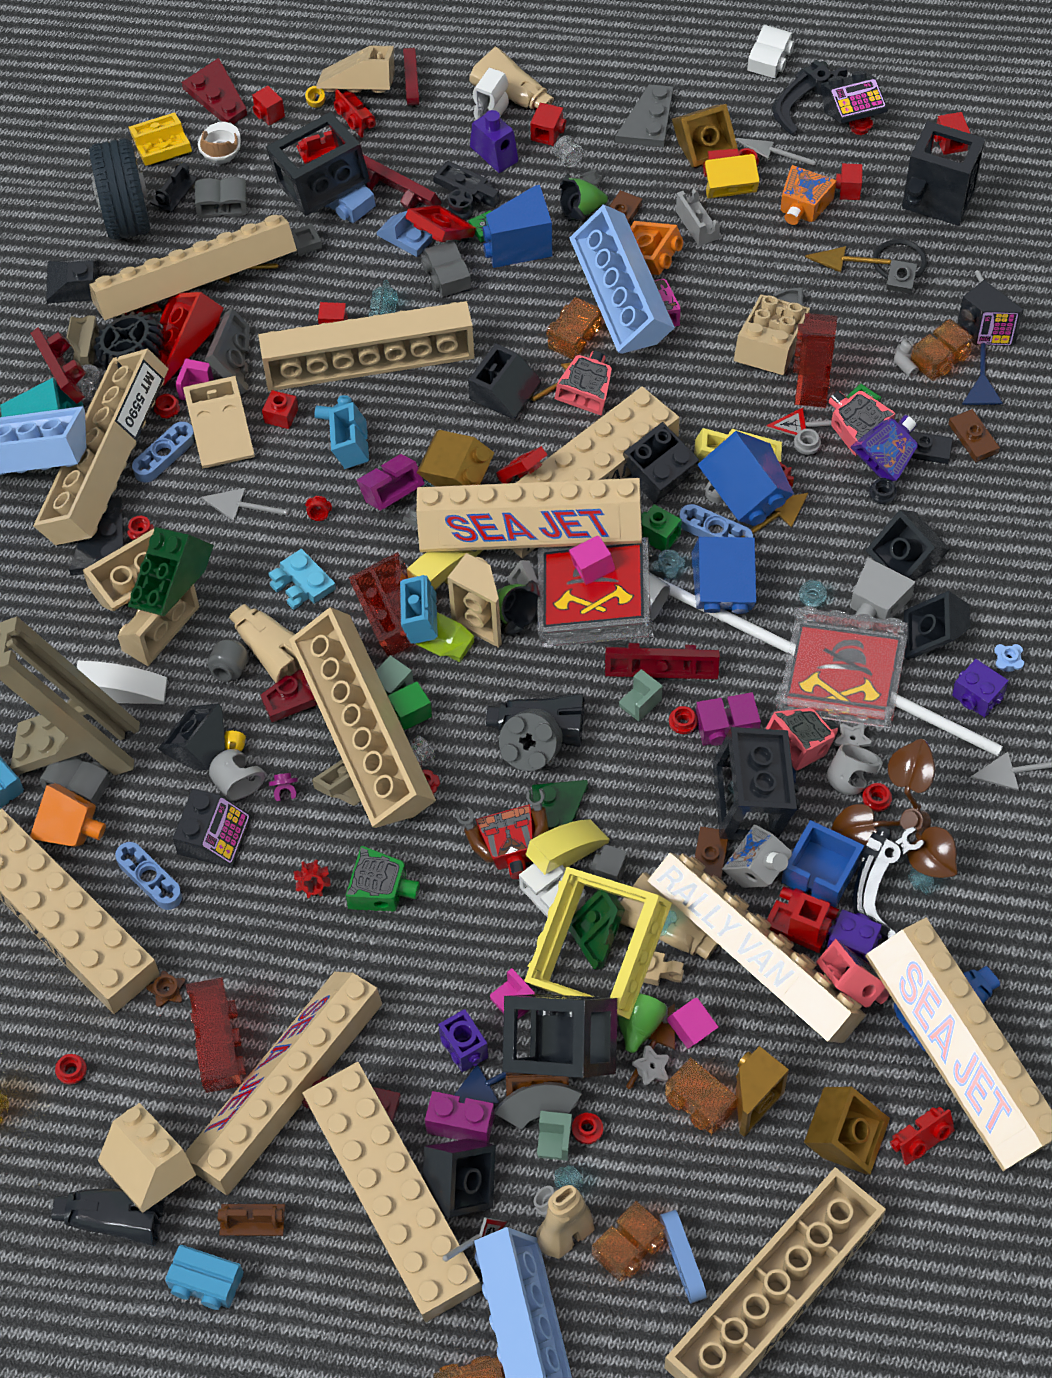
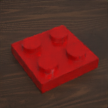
(440, 223)

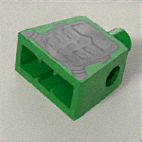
(378, 882)

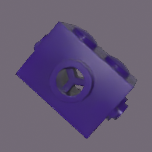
(980, 688)
(856, 933)
(463, 1040)

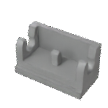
(696, 218)

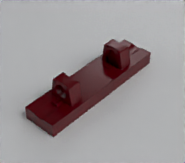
(412, 191)
(65, 374)
(662, 663)

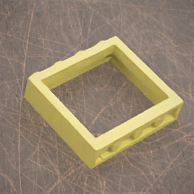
(639, 950)

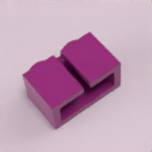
(391, 483)
(715, 720)
(458, 1120)

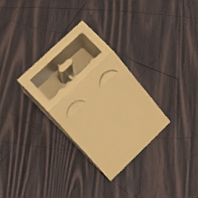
(365, 69)
(772, 335)
(218, 422)

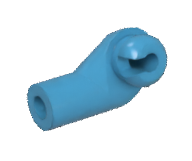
(322, 412)

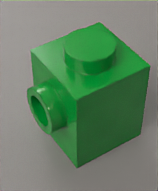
(660, 527)
(411, 705)

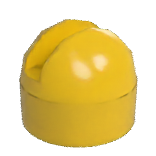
(311, 96)
(234, 740)

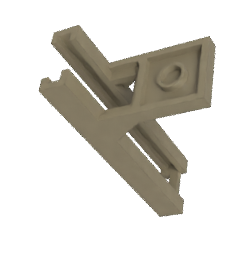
(60, 728)

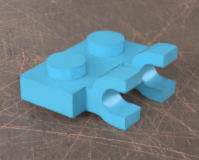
(307, 576)

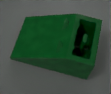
(168, 570)

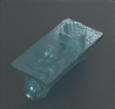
(383, 300)

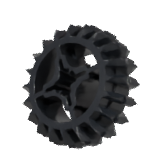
(127, 336)

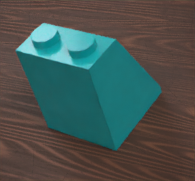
(40, 398)

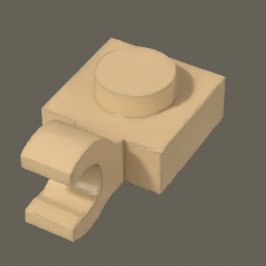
(660, 969)

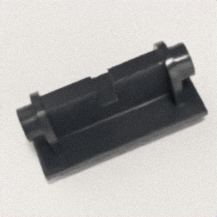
(174, 188)

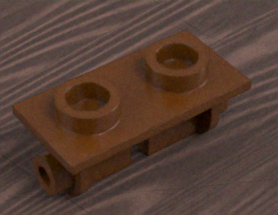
(251, 1219)

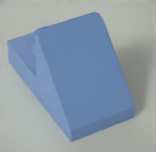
(404, 235)

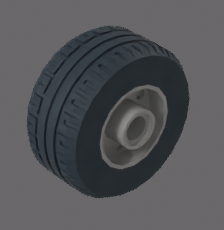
(119, 189)

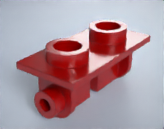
(348, 107)
(314, 146)
(934, 1127)

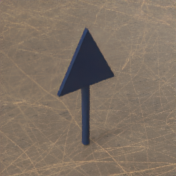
(479, 1088)

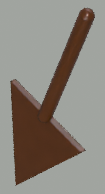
(663, 1035)

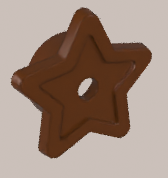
(163, 981)

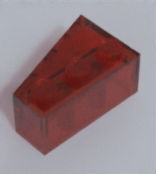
(814, 359)
(381, 600)
(216, 1035)

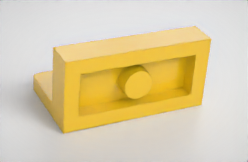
(731, 176)

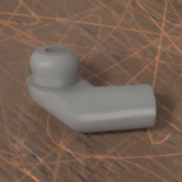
(903, 358)

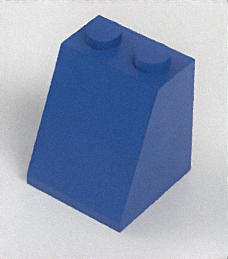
(519, 230)
(747, 477)
(724, 574)

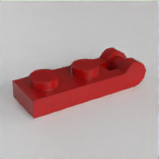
(522, 465)

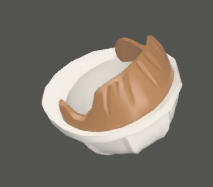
(220, 142)

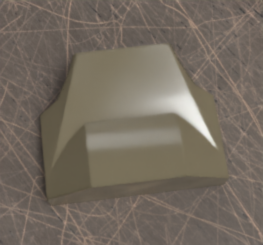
(82, 337)
(337, 784)

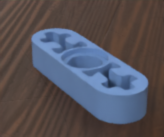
(160, 463)
(694, 526)
(147, 863)
(683, 1256)

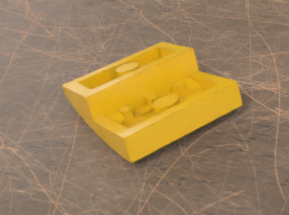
(160, 139)

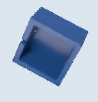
(822, 863)

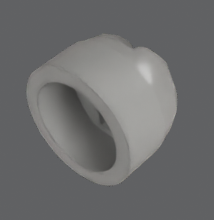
(712, 496)

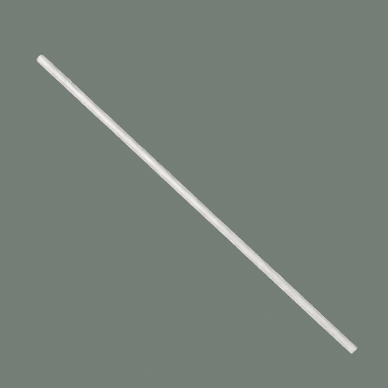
(901, 702)

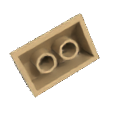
(116, 574)
(475, 599)
(150, 633)
(144, 1158)

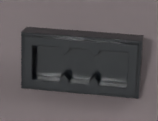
(932, 447)

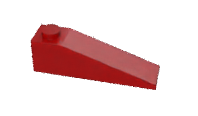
(186, 325)

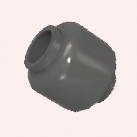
(227, 660)

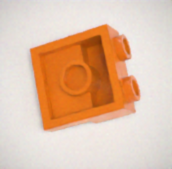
(657, 243)

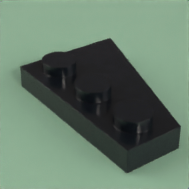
(104, 542)

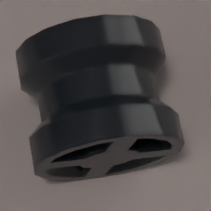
(460, 203)

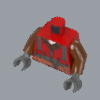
(506, 835)

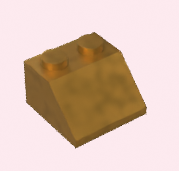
(704, 132)
(455, 460)
(758, 1087)
(847, 1129)

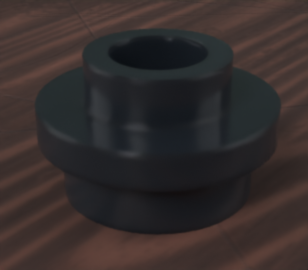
(883, 485)

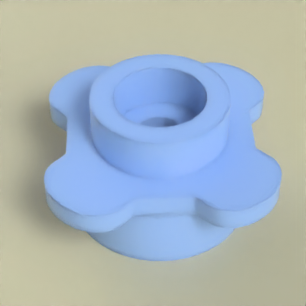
(1009, 664)

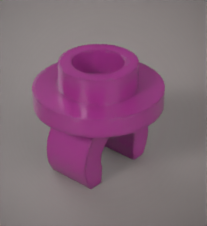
(283, 781)

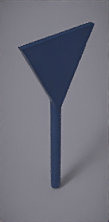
(982, 391)

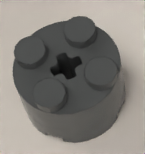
(515, 746)

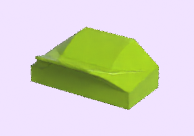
(452, 639)

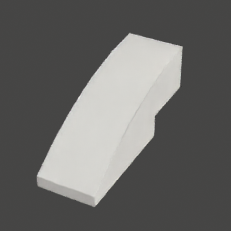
(126, 683)

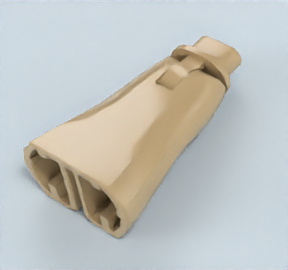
(521, 87)
(267, 641)
(682, 934)
(565, 1218)

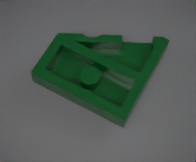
(561, 800)
(596, 926)

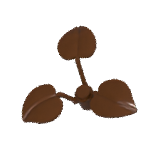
(915, 770)

